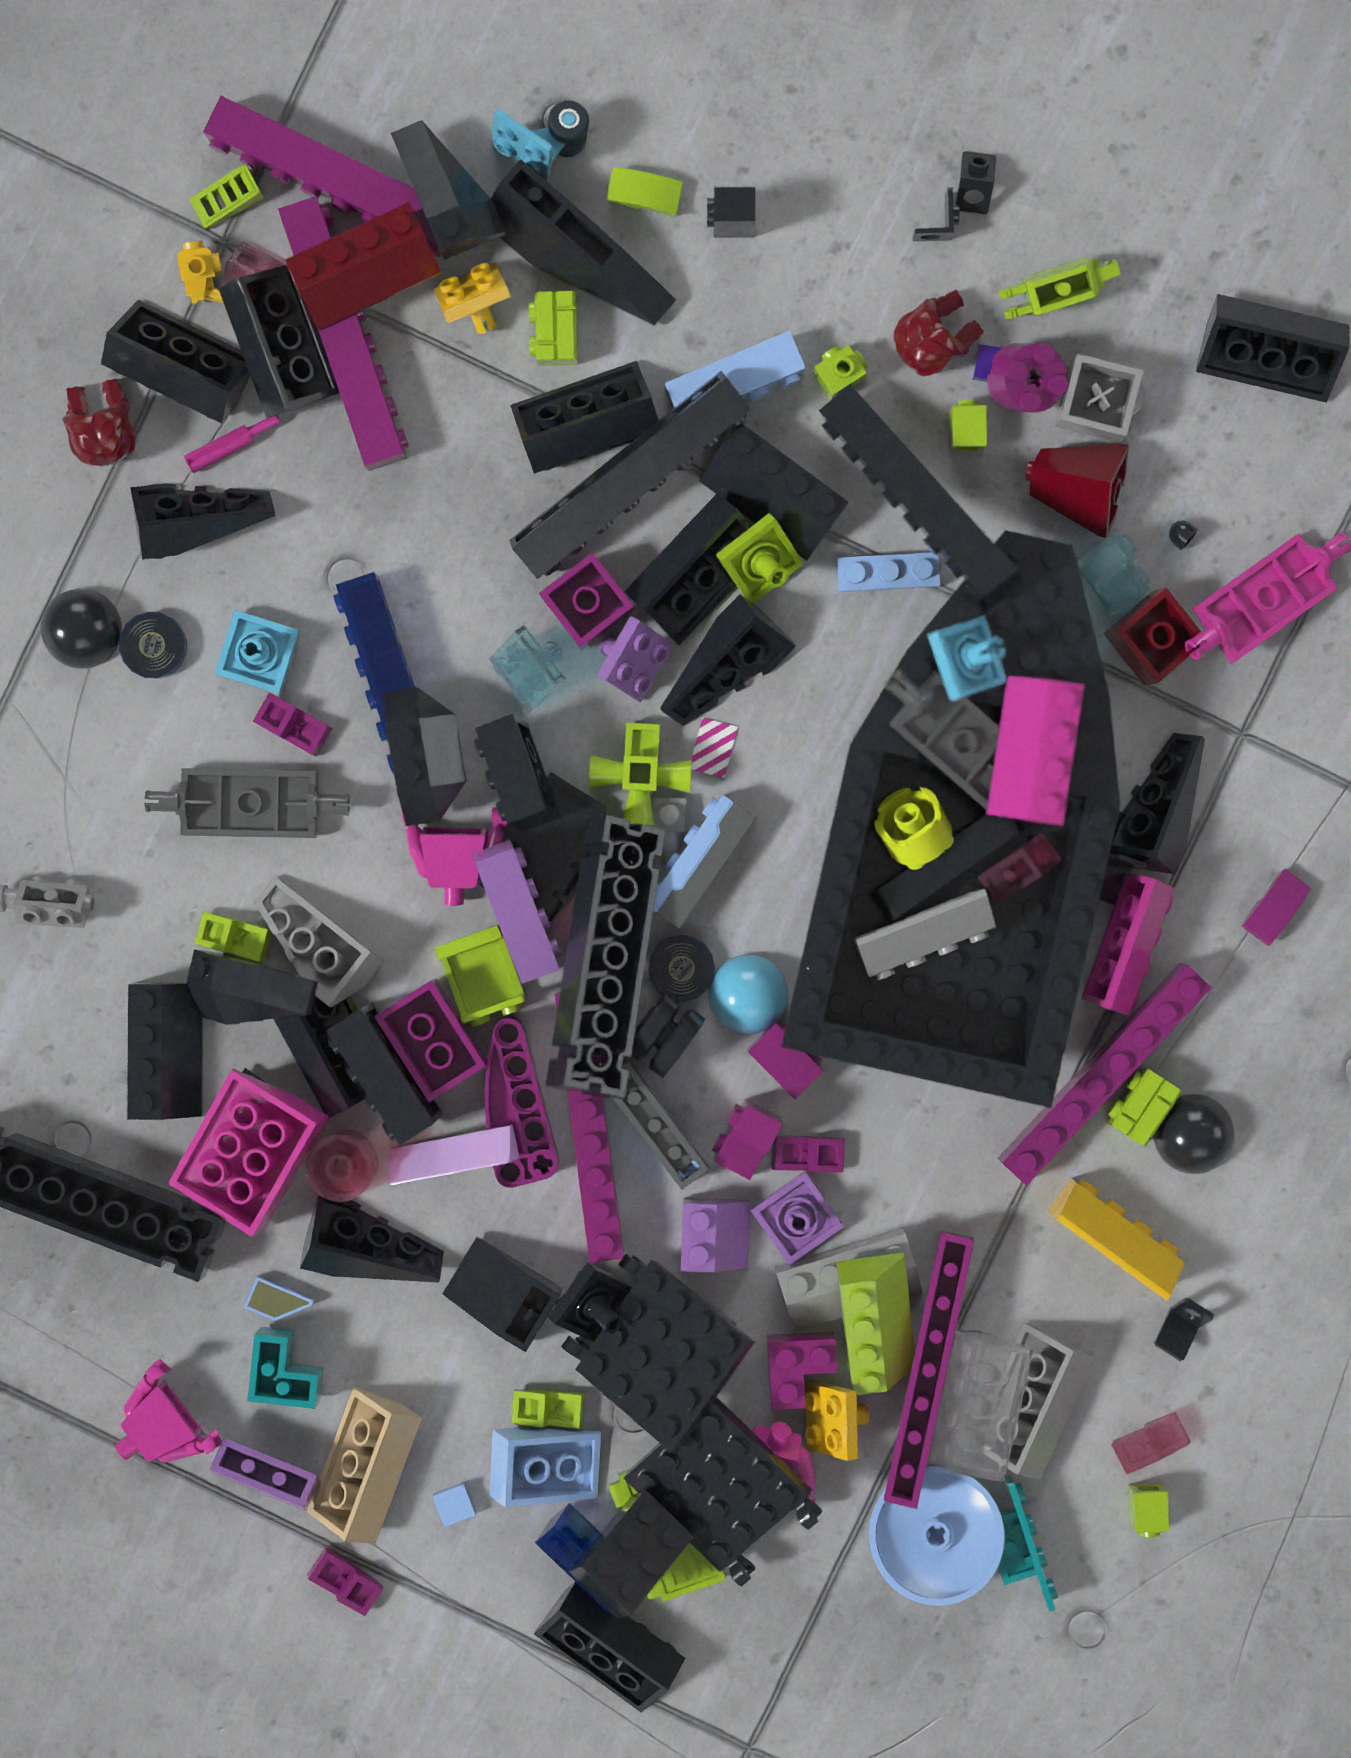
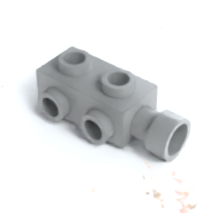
(49, 903)

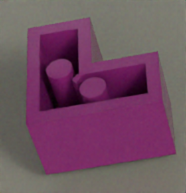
(748, 1138)
(791, 1358)

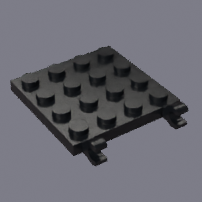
(664, 1357)
(724, 1489)

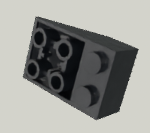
(502, 1293)

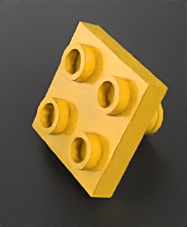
(473, 295)
(833, 1420)

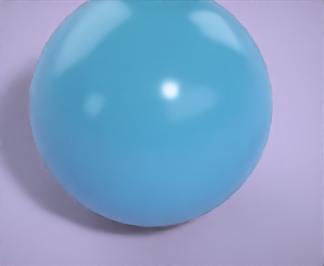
(748, 994)

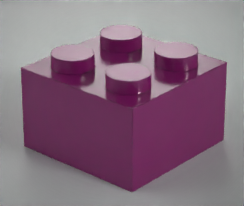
(587, 601)

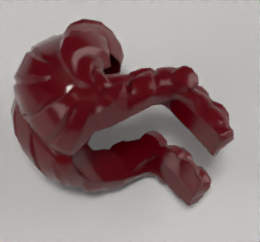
(926, 343)
(101, 436)

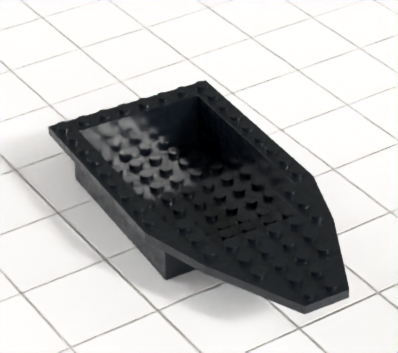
(994, 1007)

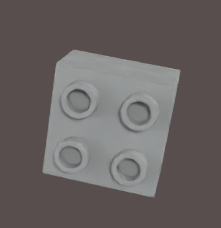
(1099, 398)

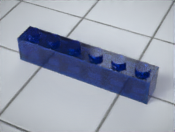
(376, 641)

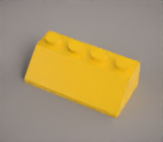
(1117, 1237)

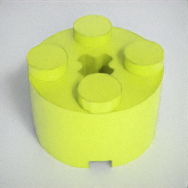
(913, 827)

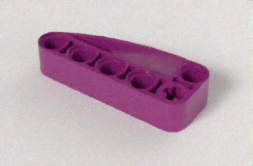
(504, 1108)

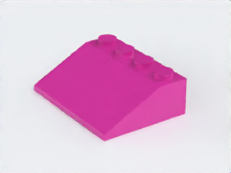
(248, 1151)

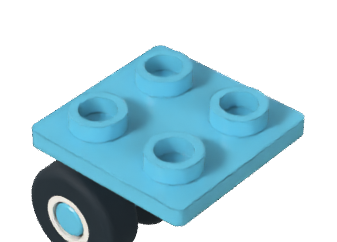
(538, 148)

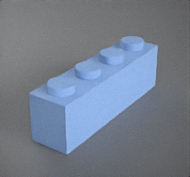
(749, 371)

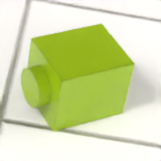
(968, 426)
(1148, 1509)

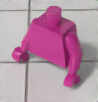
(447, 857)
(160, 1423)
(790, 1450)

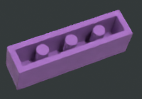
(516, 912)

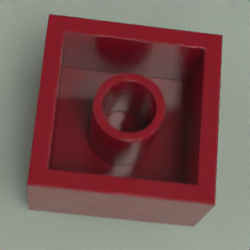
(1153, 636)

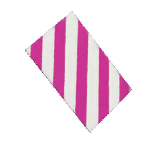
(713, 747)

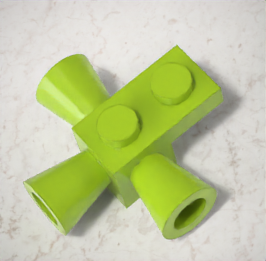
(640, 772)

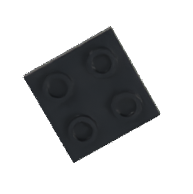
(591, 1303)

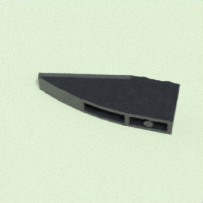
(571, 247)

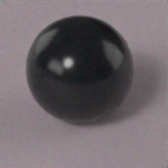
(81, 628)
(1195, 1135)

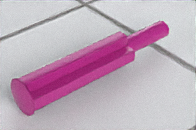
(227, 444)

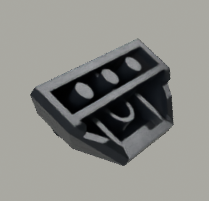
(423, 754)

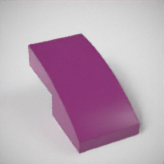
(292, 724)
(1276, 907)
(808, 1153)
(345, 1580)

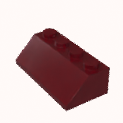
(363, 266)

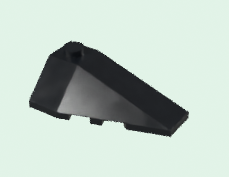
(451, 199)
(181, 520)
(733, 651)
(1160, 813)
(245, 991)
(357, 1245)

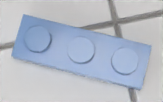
(888, 572)

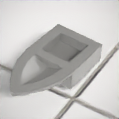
(670, 816)

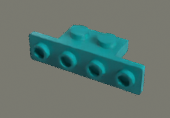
(1020, 1555)

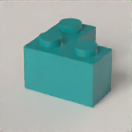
(275, 1378)

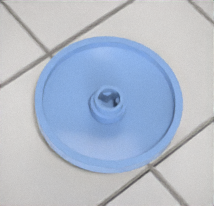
(942, 1547)

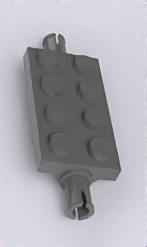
(947, 732)
(248, 803)

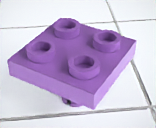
(633, 658)
(797, 1218)

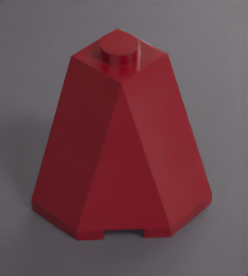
(1080, 482)

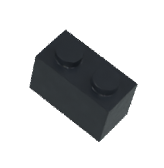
(732, 212)

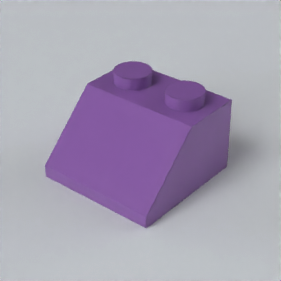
(715, 1235)

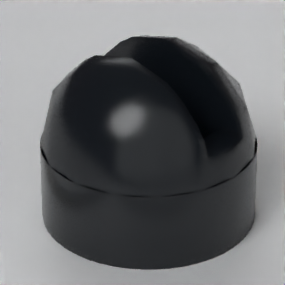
(1182, 533)

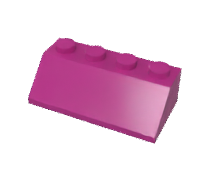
(1035, 749)
(1128, 943)

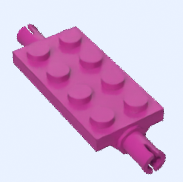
(1266, 597)

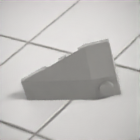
(317, 944)

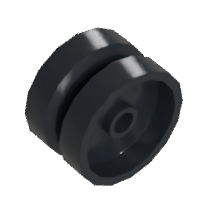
(667, 1036)

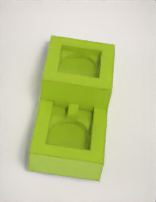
(644, 190)
(233, 936)
(548, 1407)

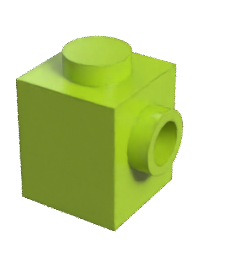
(840, 369)

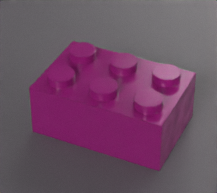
(431, 1040)

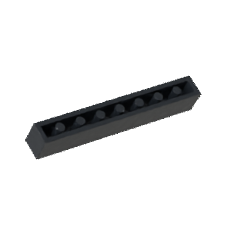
(630, 475)
(921, 497)

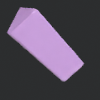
(453, 1154)

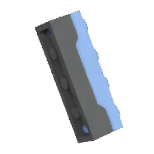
(701, 859)
(660, 1129)

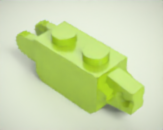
(1060, 286)

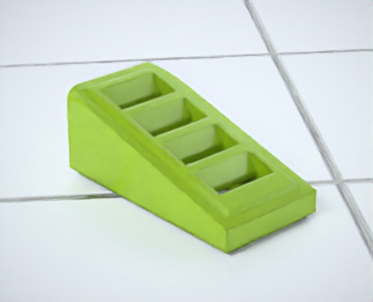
(242, 202)

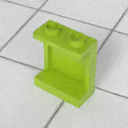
(482, 975)

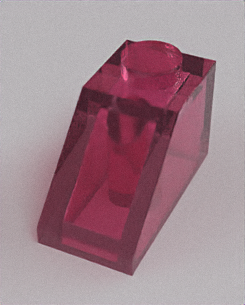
(1019, 868)

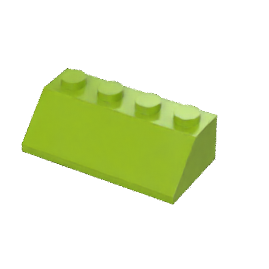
(876, 1321)

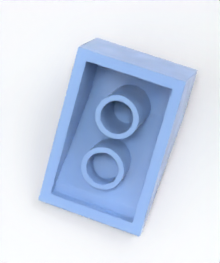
(544, 1465)

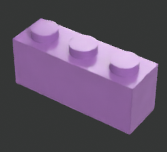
(264, 1474)

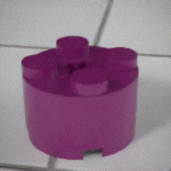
(1027, 377)

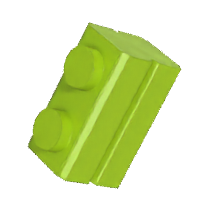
(555, 328)
(1143, 1105)

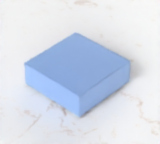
(454, 1504)

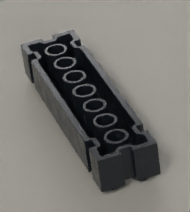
(605, 957)
(105, 1206)

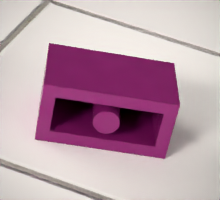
(788, 1067)

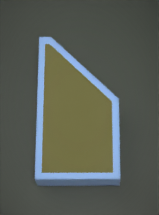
(275, 1300)

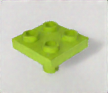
(760, 559)

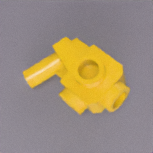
(197, 270)

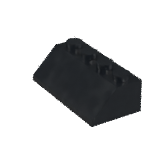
(278, 341)
(1273, 348)
(176, 360)
(585, 417)
(766, 481)
(687, 575)
(164, 1052)
(316, 1059)
(382, 1075)
(610, 1649)

